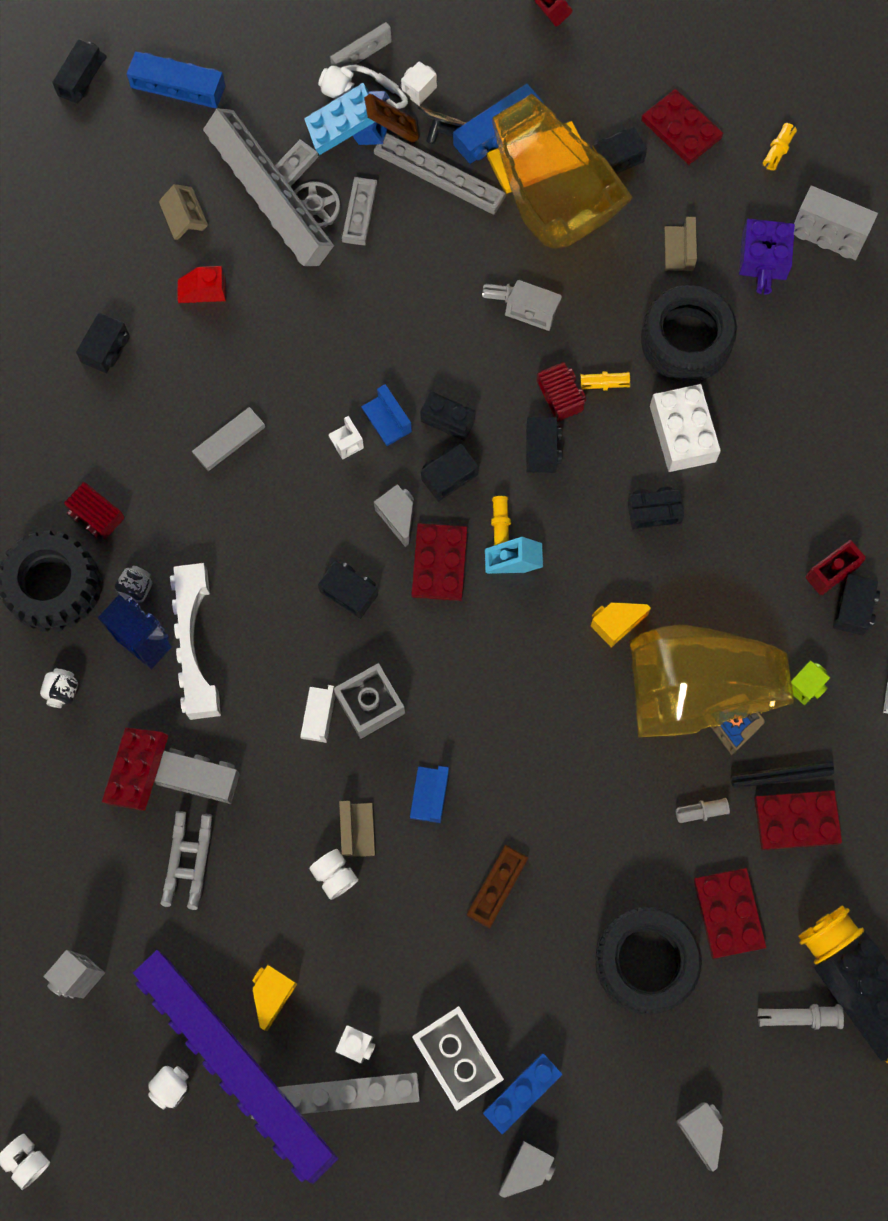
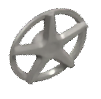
(316, 204)

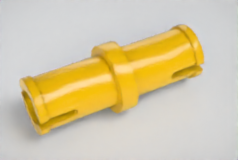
(779, 146)
(605, 380)
(500, 519)

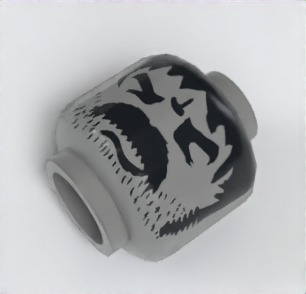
(134, 583)

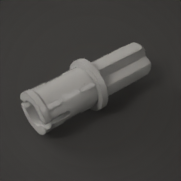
(497, 291)
(702, 810)

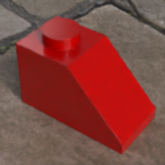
(202, 285)

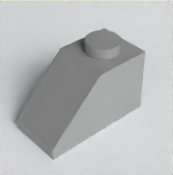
(397, 512)
(704, 1132)
(527, 1170)

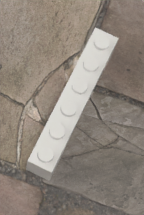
(190, 586)

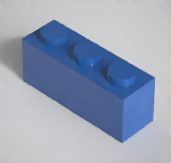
(522, 1093)

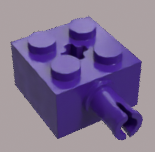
(766, 252)

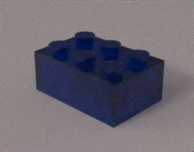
(135, 631)

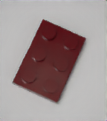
(682, 126)
(439, 562)
(135, 768)
(798, 820)
(729, 913)

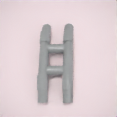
(179, 846)

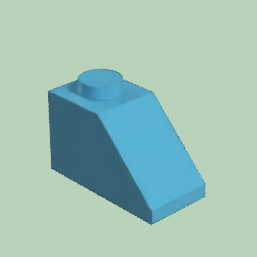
(514, 556)

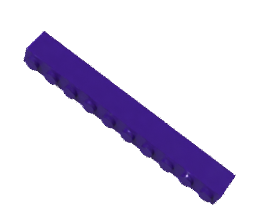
(236, 1067)

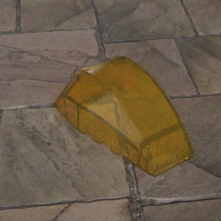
(554, 175)
(703, 678)

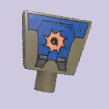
(737, 732)

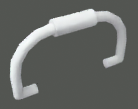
(381, 79)

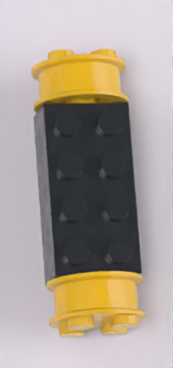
(853, 973)

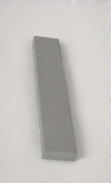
(440, 173)

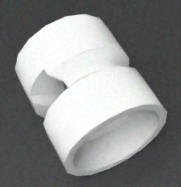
(333, 873)
(29, 1168)

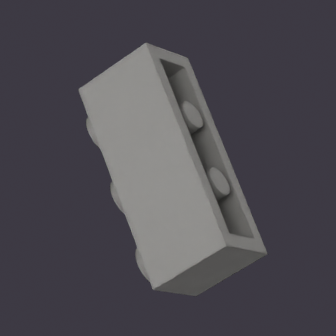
(197, 776)
(73, 975)

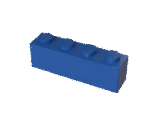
(176, 79)
(478, 135)

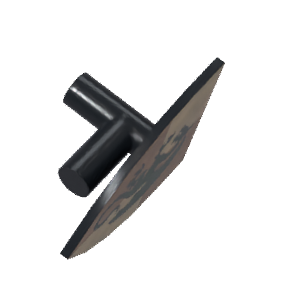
(437, 127)

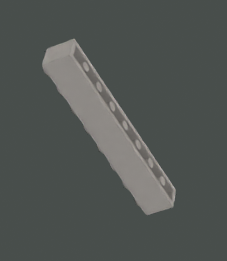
(268, 187)

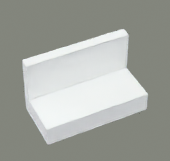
(318, 714)

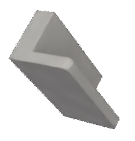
(532, 305)

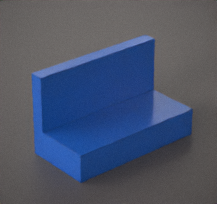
(387, 416)
(429, 794)

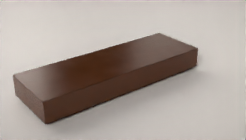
(391, 118)
(497, 886)

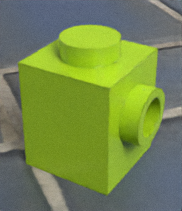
(810, 682)

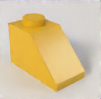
(617, 620)
(270, 994)

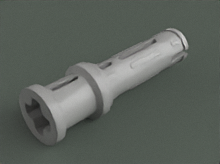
(814, 1016)

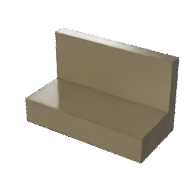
(182, 210)
(681, 246)
(356, 829)

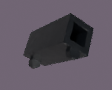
(78, 71)

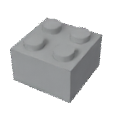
(369, 700)

